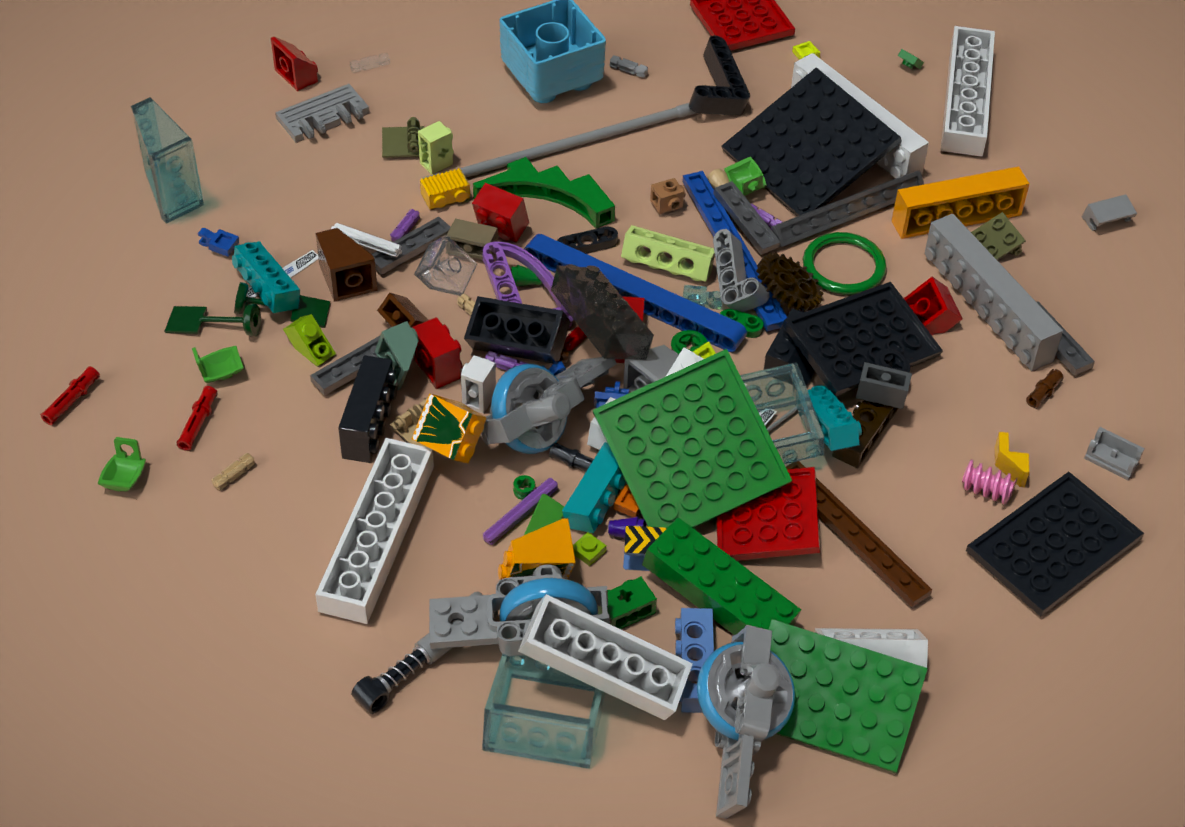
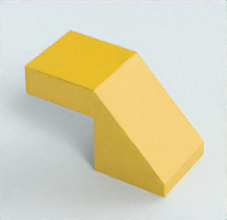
(1011, 462)

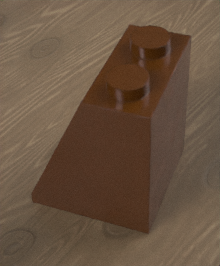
(345, 265)

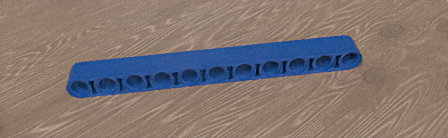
(657, 301)

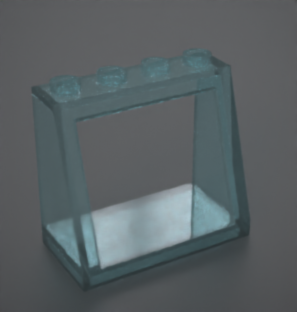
(167, 161)
(783, 388)
(536, 732)

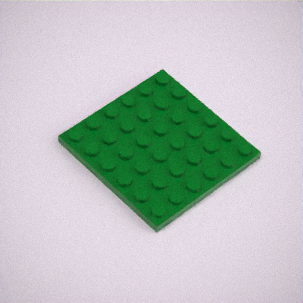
(692, 444)

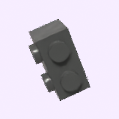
(883, 385)

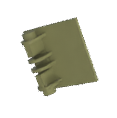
(401, 140)
(1000, 237)

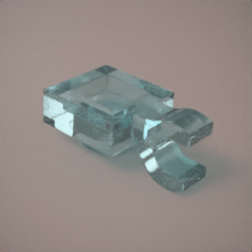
(699, 295)

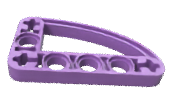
(505, 249)

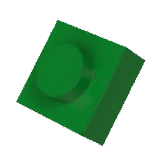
(910, 60)

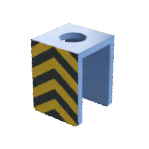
(637, 542)

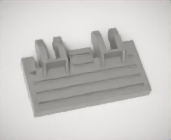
(322, 112)

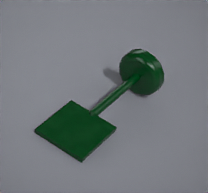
(307, 305)
(189, 319)

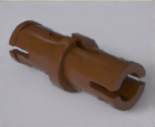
(1044, 388)

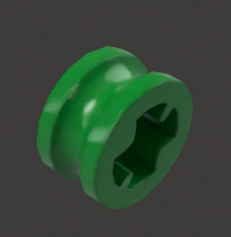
(521, 482)

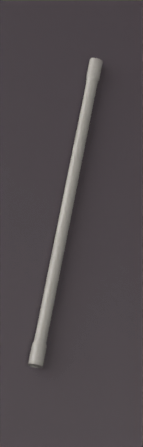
(485, 166)

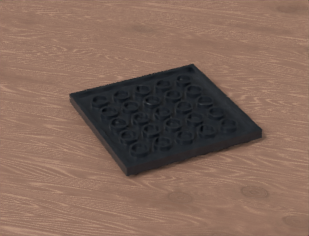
(812, 143)

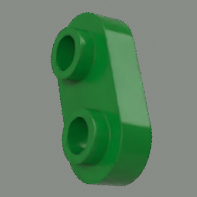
(752, 323)

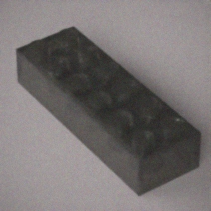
(602, 313)

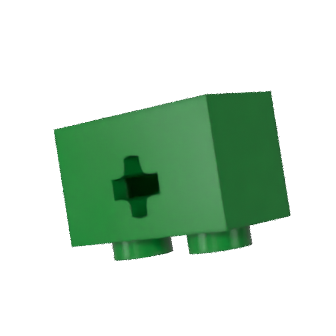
(630, 603)

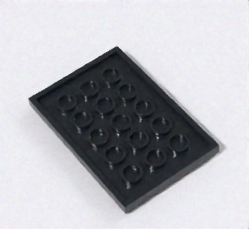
(854, 329)
(1054, 543)

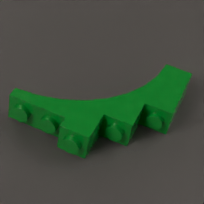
(552, 184)

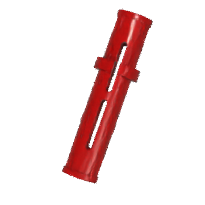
(77, 388)
(201, 410)

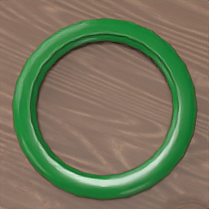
(844, 237)

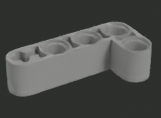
(735, 289)

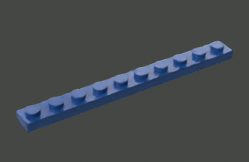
(717, 219)

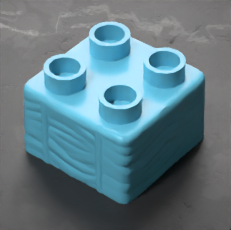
(552, 49)

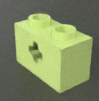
(435, 147)

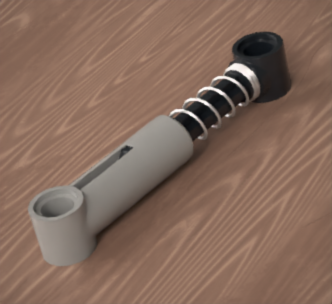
(375, 691)

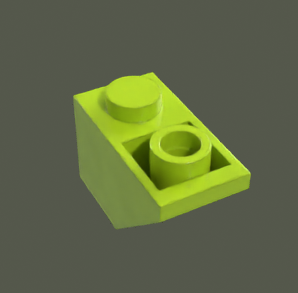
(309, 339)

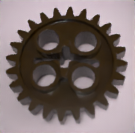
(789, 282)

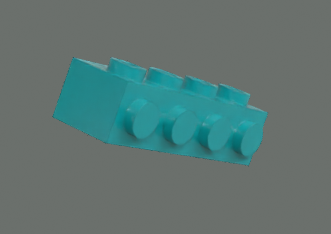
(266, 277)
(836, 422)
(594, 492)

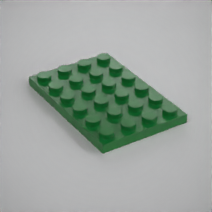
(848, 696)

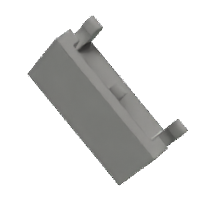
(1108, 211)
(1114, 453)

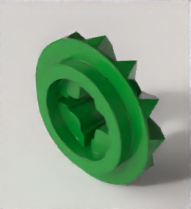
(684, 338)

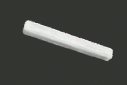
(370, 241)

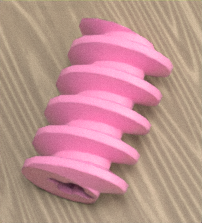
(989, 483)

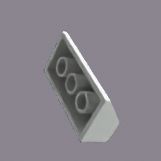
(898, 643)

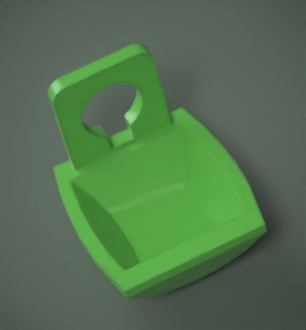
(746, 176)
(219, 364)
(122, 470)

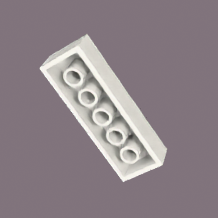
(605, 657)

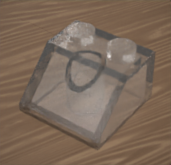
(445, 267)

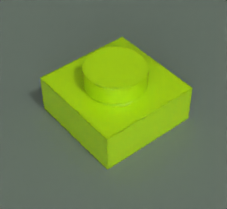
(589, 549)

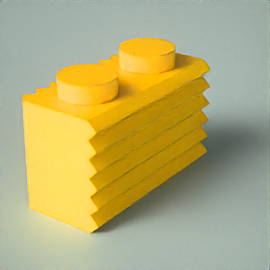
(445, 188)

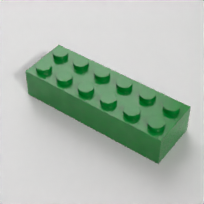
(716, 580)

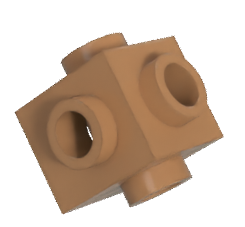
(667, 195)

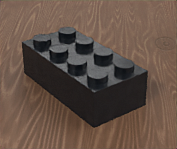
(517, 330)
(367, 409)

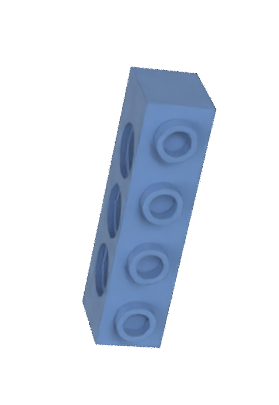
(699, 624)

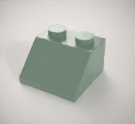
(399, 345)

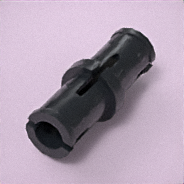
(571, 457)

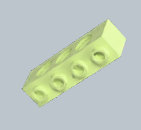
(679, 249)

